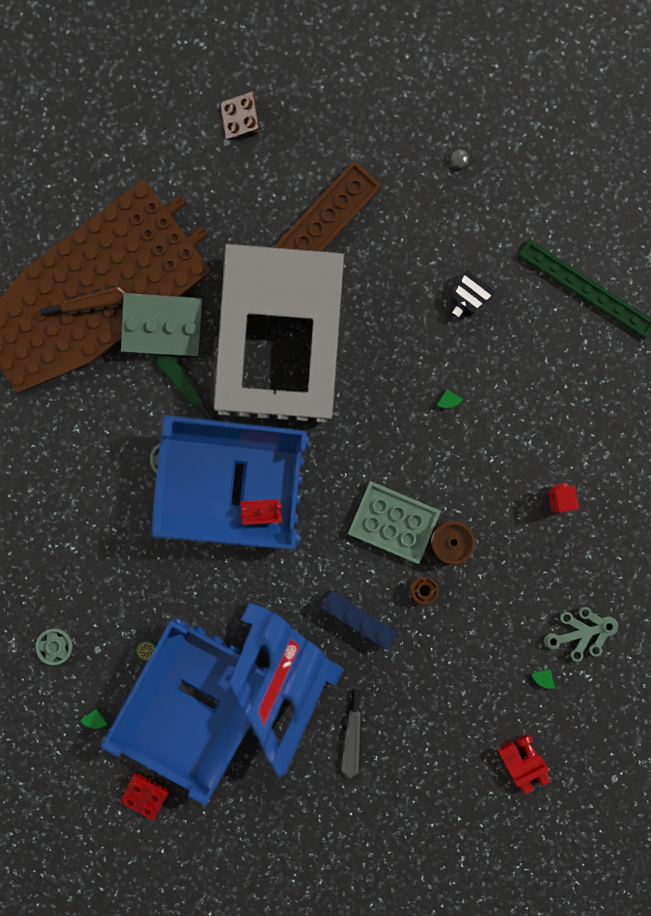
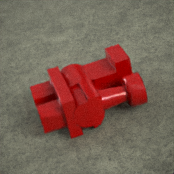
(527, 768)

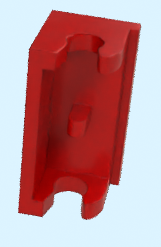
(260, 511)

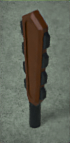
(97, 300)

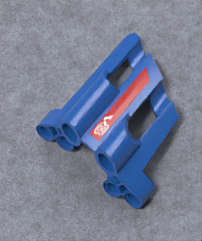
(295, 673)

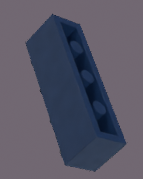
(359, 619)

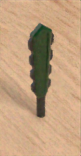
(176, 375)

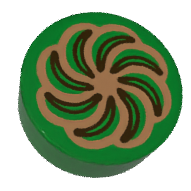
(145, 650)

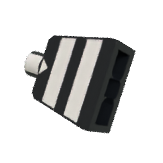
(470, 295)

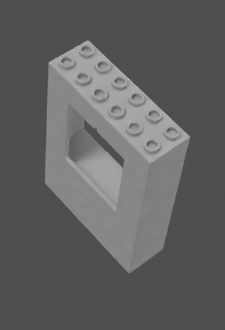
(287, 286)

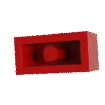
(563, 498)

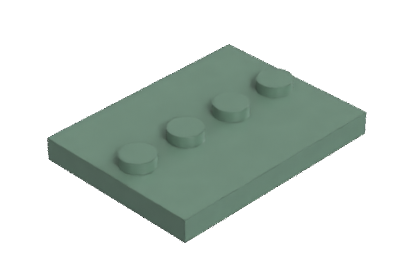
(161, 324)
(394, 522)

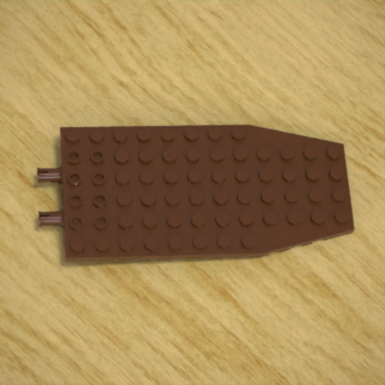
(124, 246)

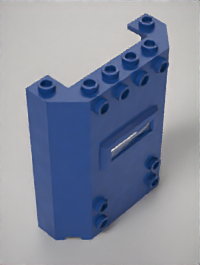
(198, 481)
(172, 728)

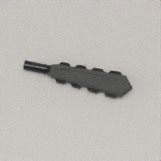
(351, 749)

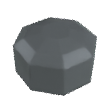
(459, 159)

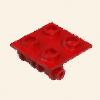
(144, 796)

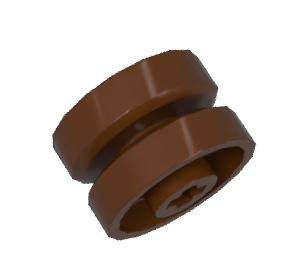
(463, 547)

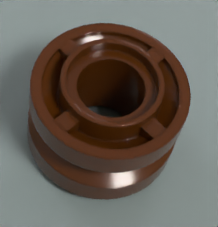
(432, 590)

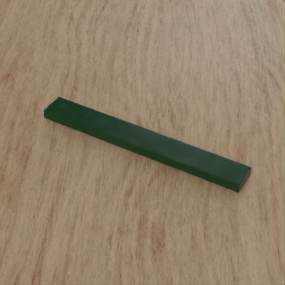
(586, 289)

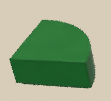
(449, 400)
(544, 678)
(94, 720)

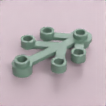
(584, 632)

